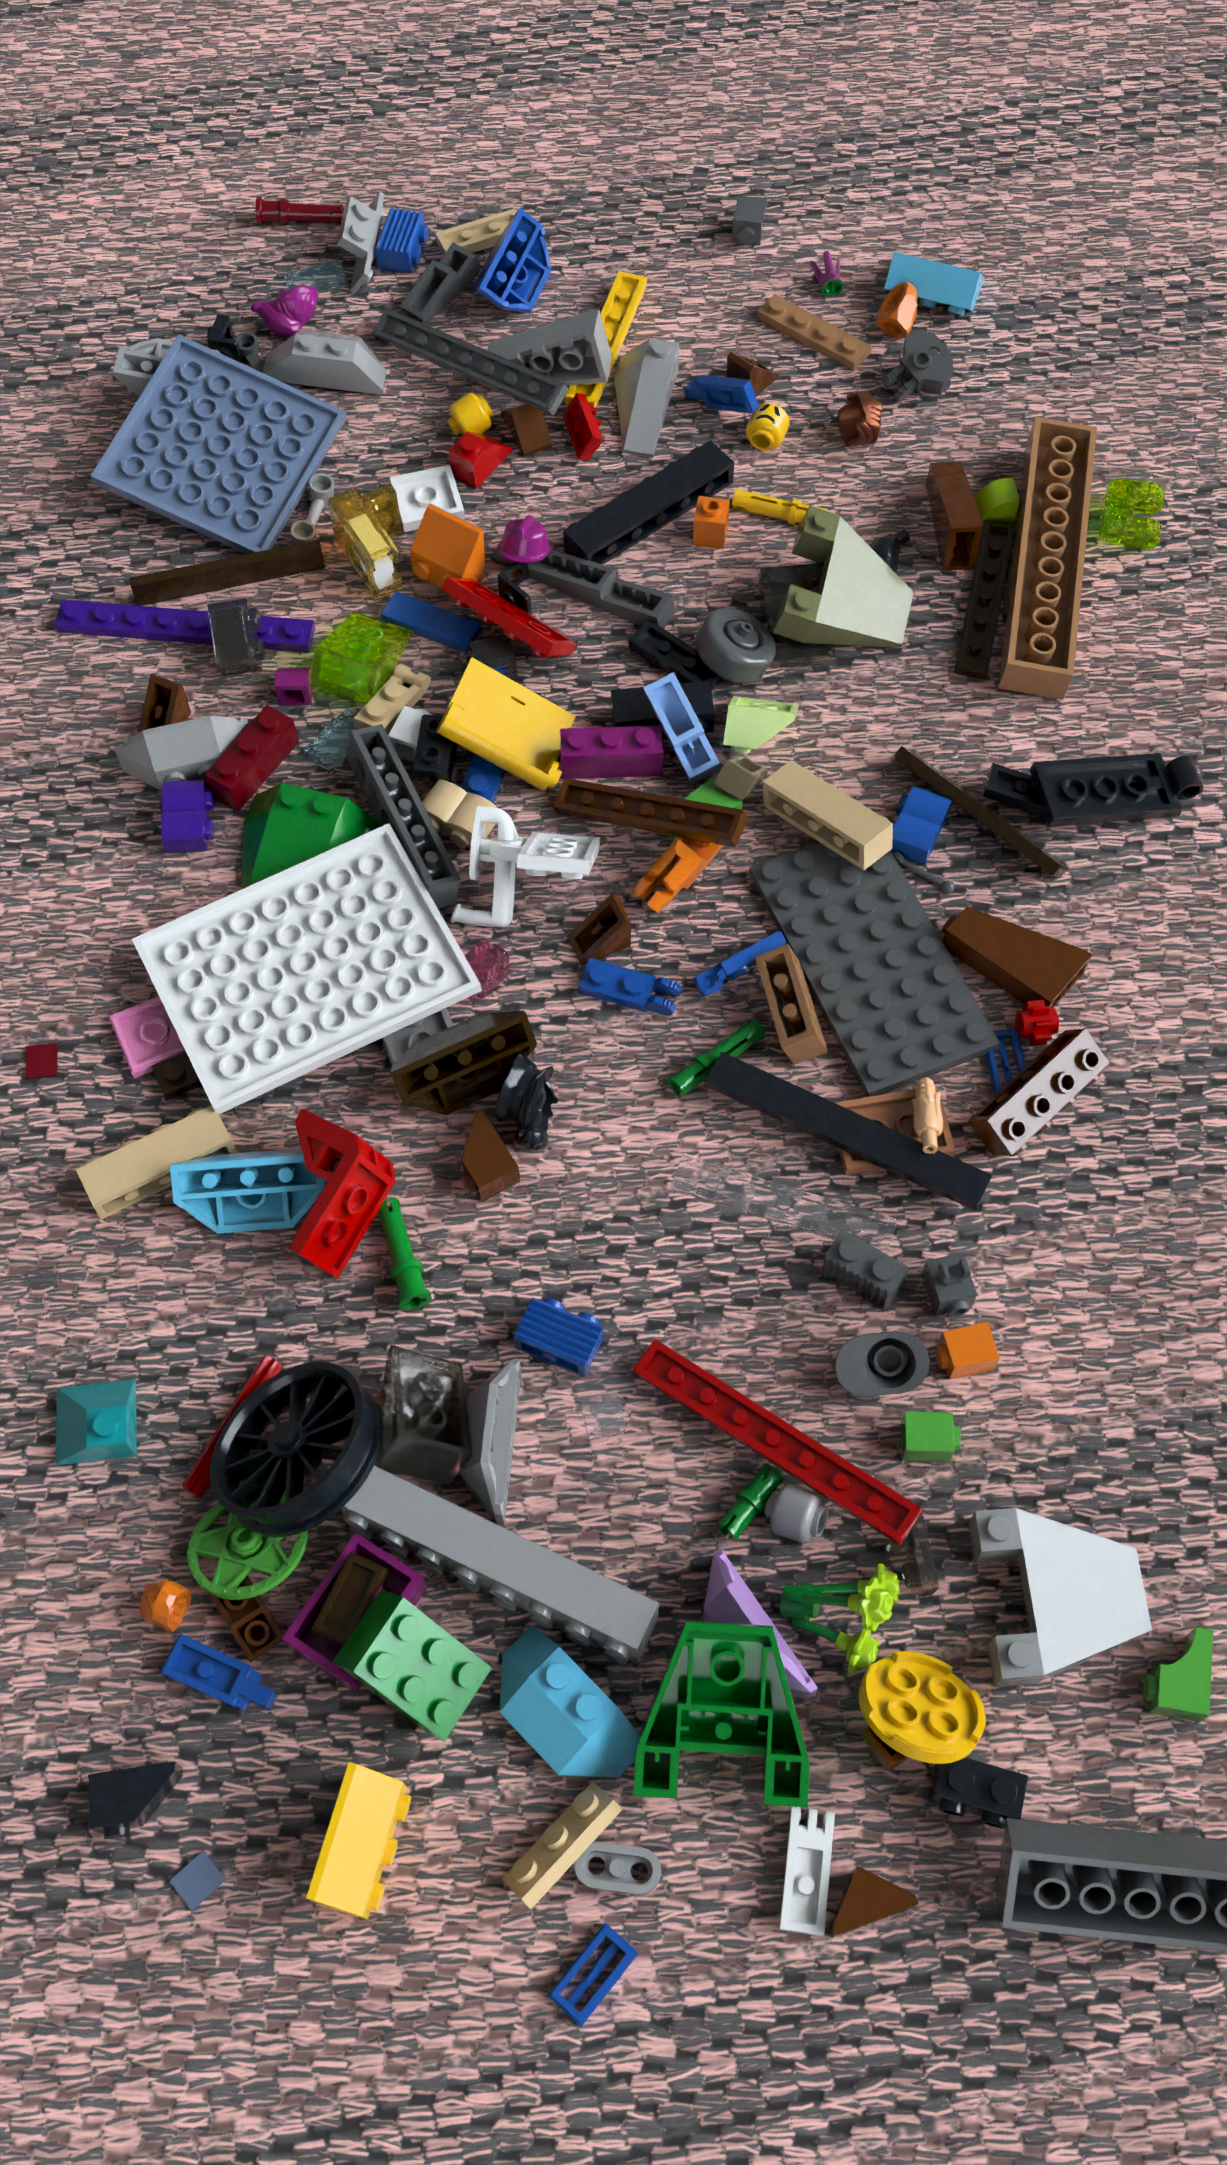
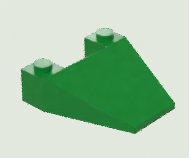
(724, 1696)

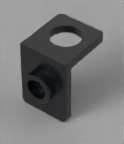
(510, 589)

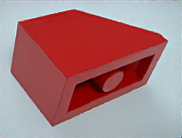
(476, 457)

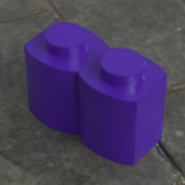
(185, 816)

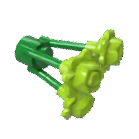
(873, 1602)

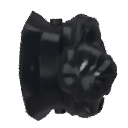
(527, 1100)

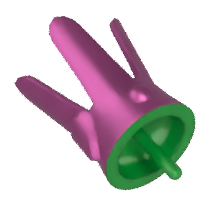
(830, 281)

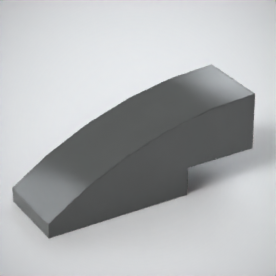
(441, 283)

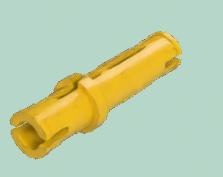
(770, 506)

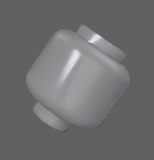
(797, 1513)

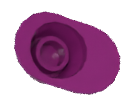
(525, 541)

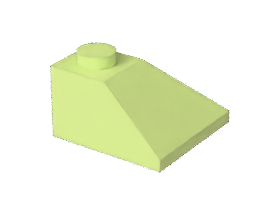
(755, 721)

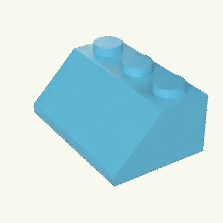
(936, 282)

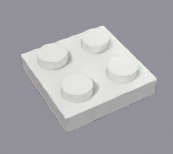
(424, 487)

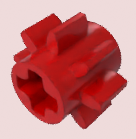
(1036, 1022)

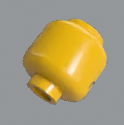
(470, 414)

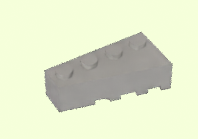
(564, 350)

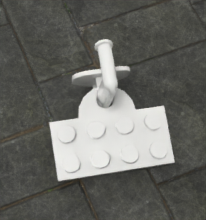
(536, 854)

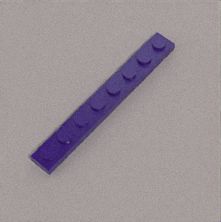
(173, 625)

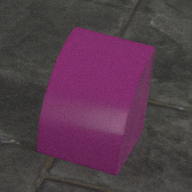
(293, 686)

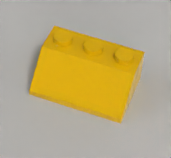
(359, 1842)

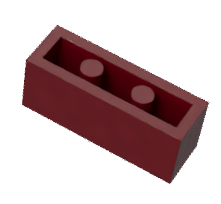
(252, 758)

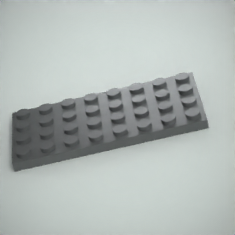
(874, 966)

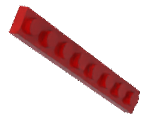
(778, 1442)

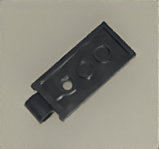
(1101, 791)

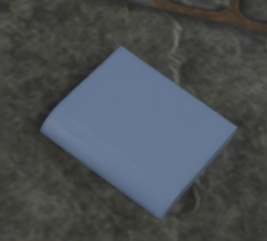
(197, 1880)

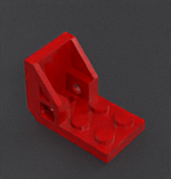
(350, 1197)

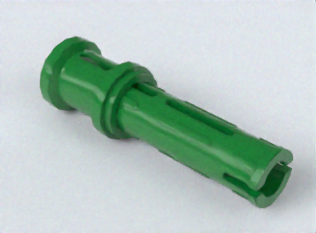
(405, 1269)

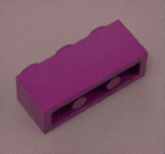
(611, 752)

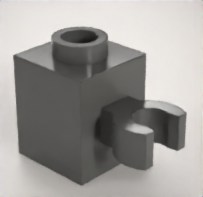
(949, 1285)

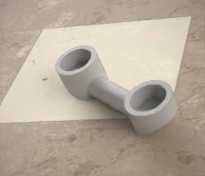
(320, 489)

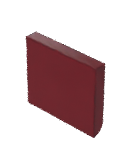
(41, 1061)

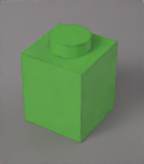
(929, 1436)

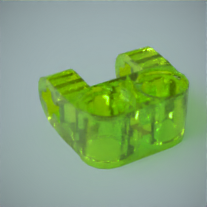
(1117, 521)

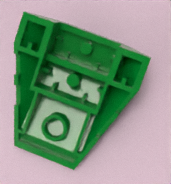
(296, 825)

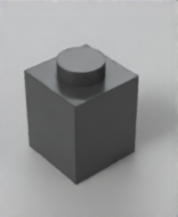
(749, 220)

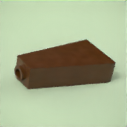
(954, 515)
(1015, 957)

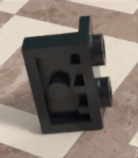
(434, 752)

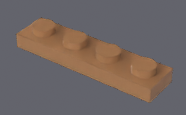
(814, 332)

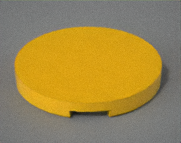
(921, 1708)

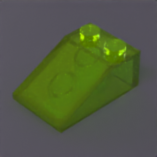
(359, 656)

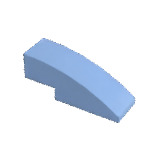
(682, 729)

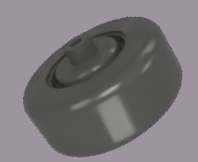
(735, 645)

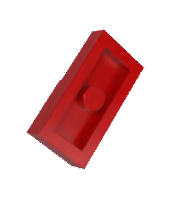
(583, 426)

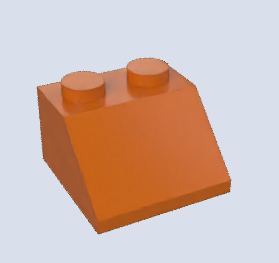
(447, 548)

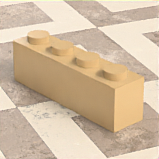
(828, 815)
(143, 1165)

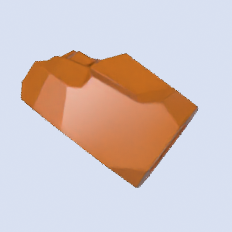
(898, 310)
(165, 1604)

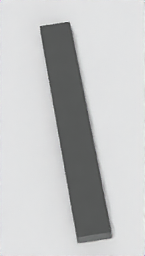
(470, 361)

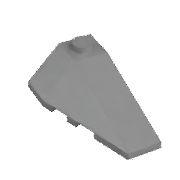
(643, 393)

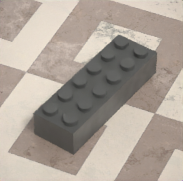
(1113, 1884)

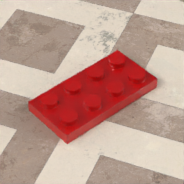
(516, 622)

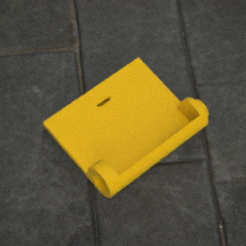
(506, 725)

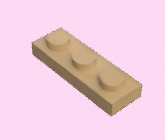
(475, 234)
(561, 1844)

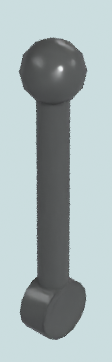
(946, 886)

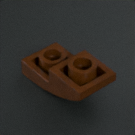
(250, 1623)

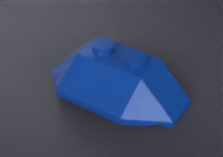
(516, 266)

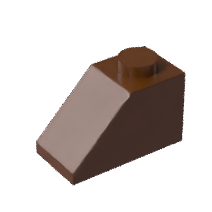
(487, 1161)

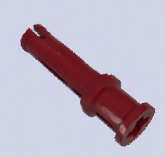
(284, 212)

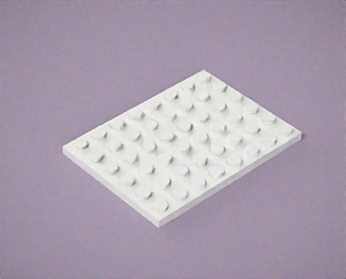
(305, 967)

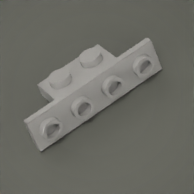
(359, 234)

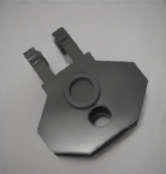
(922, 366)

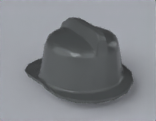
(882, 1364)

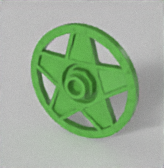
(238, 1554)

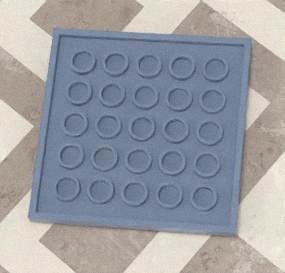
(219, 447)

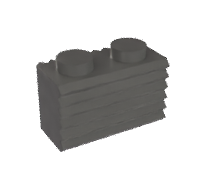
(864, 1269)

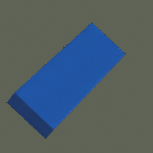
(431, 621)

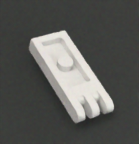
(807, 1873)

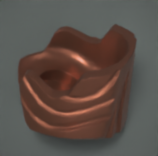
(860, 419)

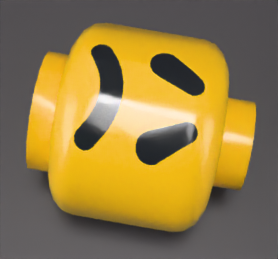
(767, 426)

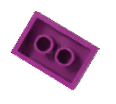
(321, 1650)

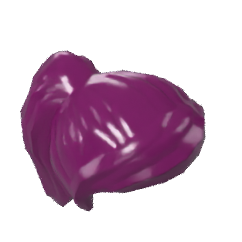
(288, 311)

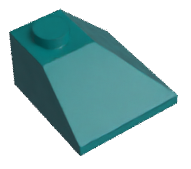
(96, 1422)

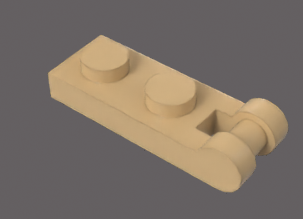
(392, 697)

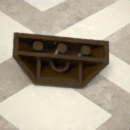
(462, 1061)

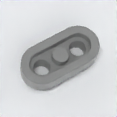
(618, 1866)

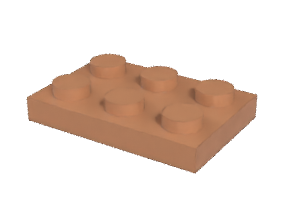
(896, 1113)

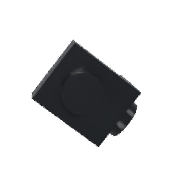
(221, 338)

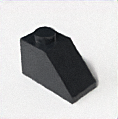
(129, 1796)

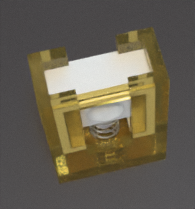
(365, 534)

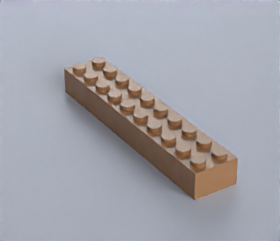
(1048, 559)

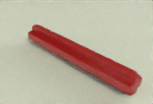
(199, 1476)

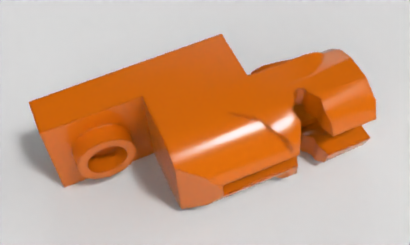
(675, 870)

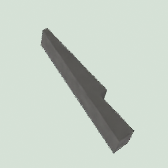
(599, 587)

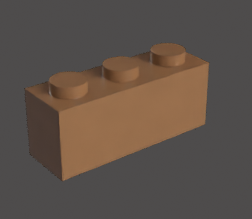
(791, 1004)

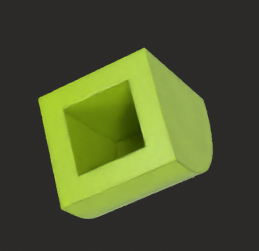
(998, 501)

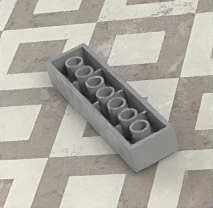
(504, 1565)

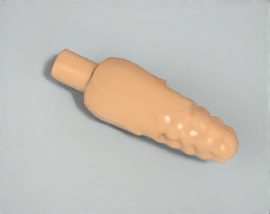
(927, 1114)

